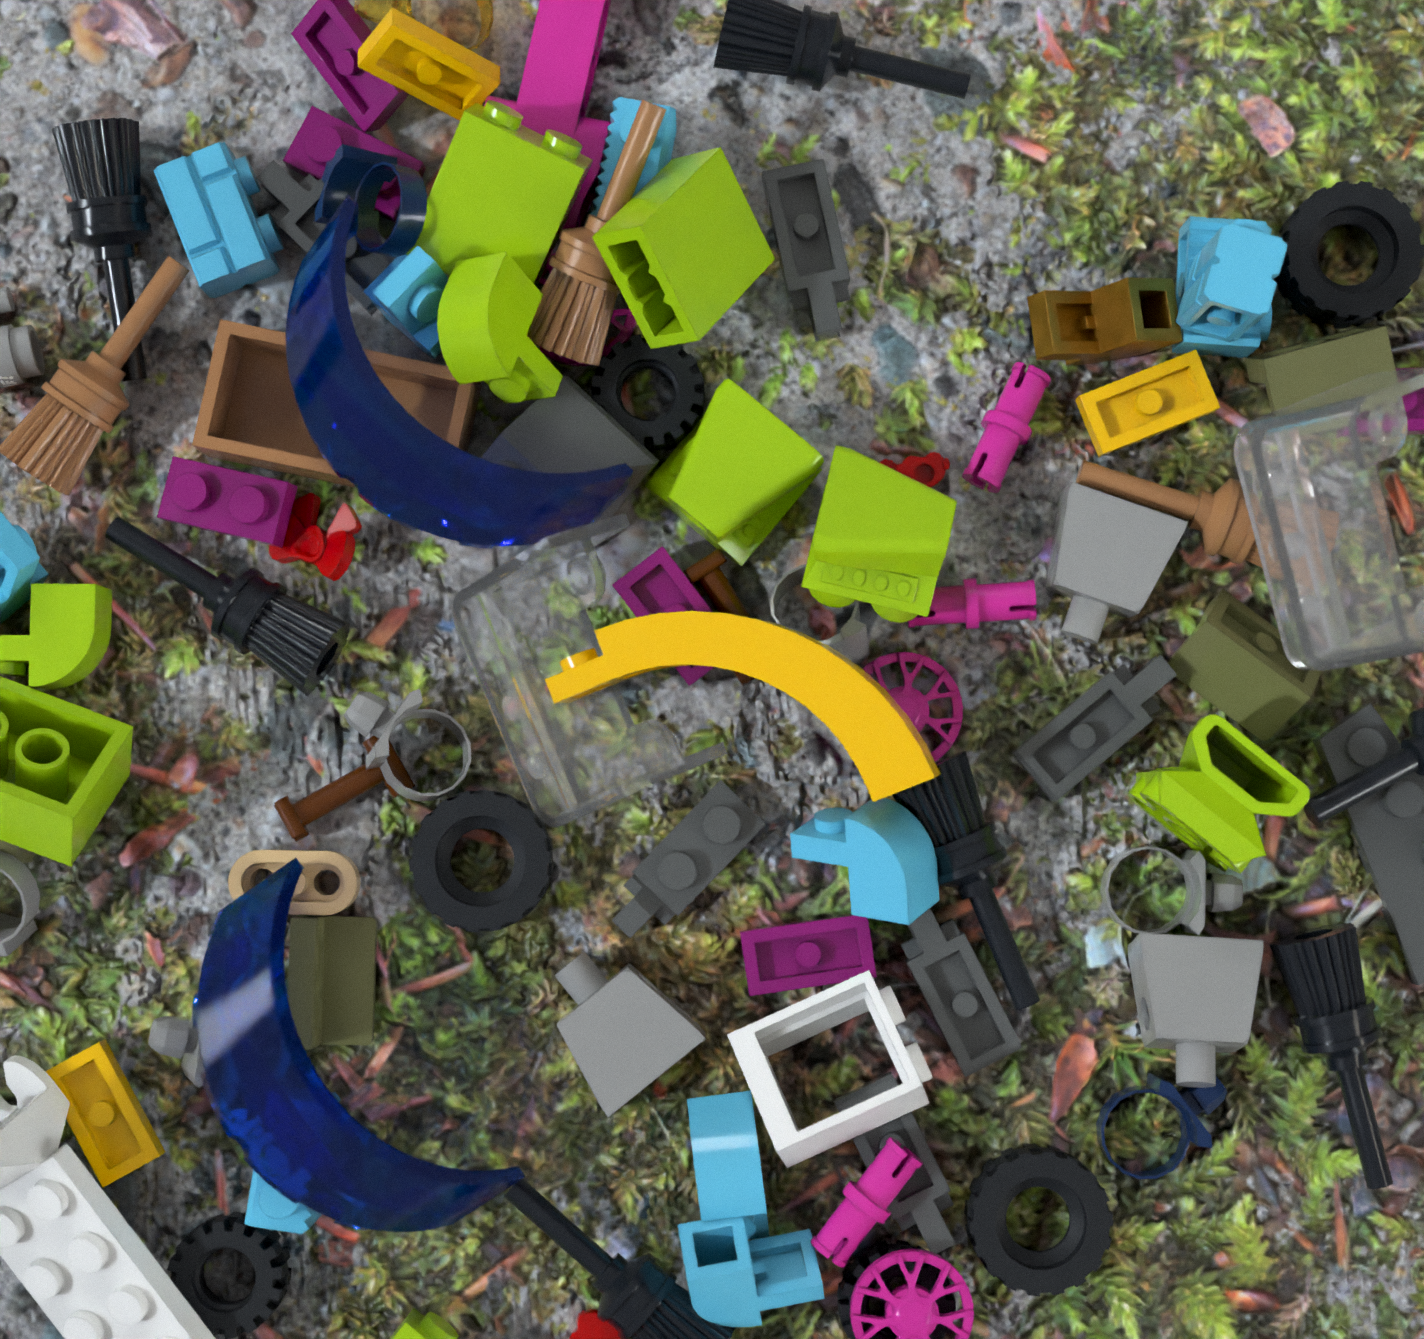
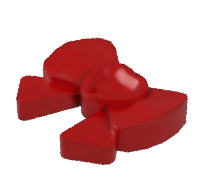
(307, 542)

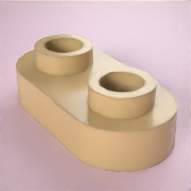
(307, 897)

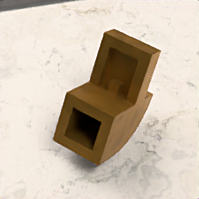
(1105, 323)

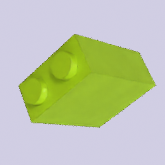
(502, 191)
(684, 248)

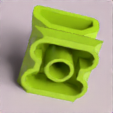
(735, 473)
(877, 539)
(1217, 793)

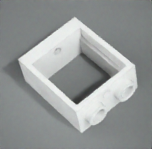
(806, 1019)

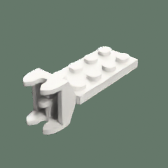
(67, 1233)

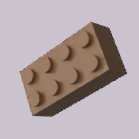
(255, 420)

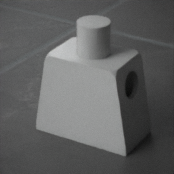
(1106, 557)
(1195, 998)
(622, 1030)

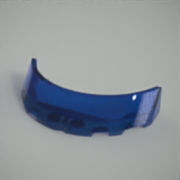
(394, 457)
(279, 1104)

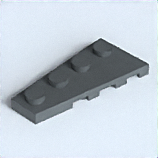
(1385, 826)

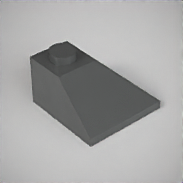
(569, 437)

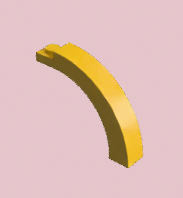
(832, 687)

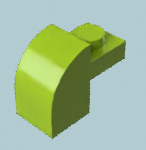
(486, 327)
(66, 635)

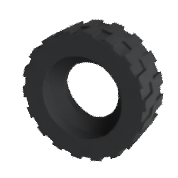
(1386, 223)
(435, 875)
(1088, 1219)

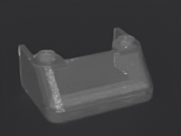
(1327, 524)
(515, 634)

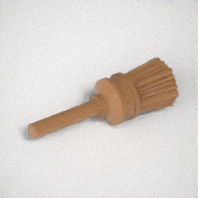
(580, 288)
(86, 395)
(1218, 515)

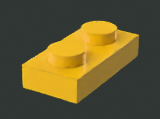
(427, 64)
(1147, 403)
(105, 1113)

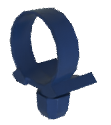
(361, 176)
(1188, 1104)

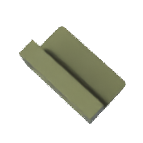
(1320, 364)
(1242, 667)
(333, 979)

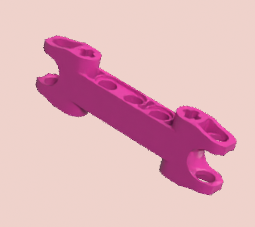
(560, 83)

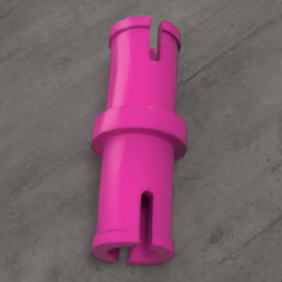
(1006, 427)
(980, 603)
(866, 1202)

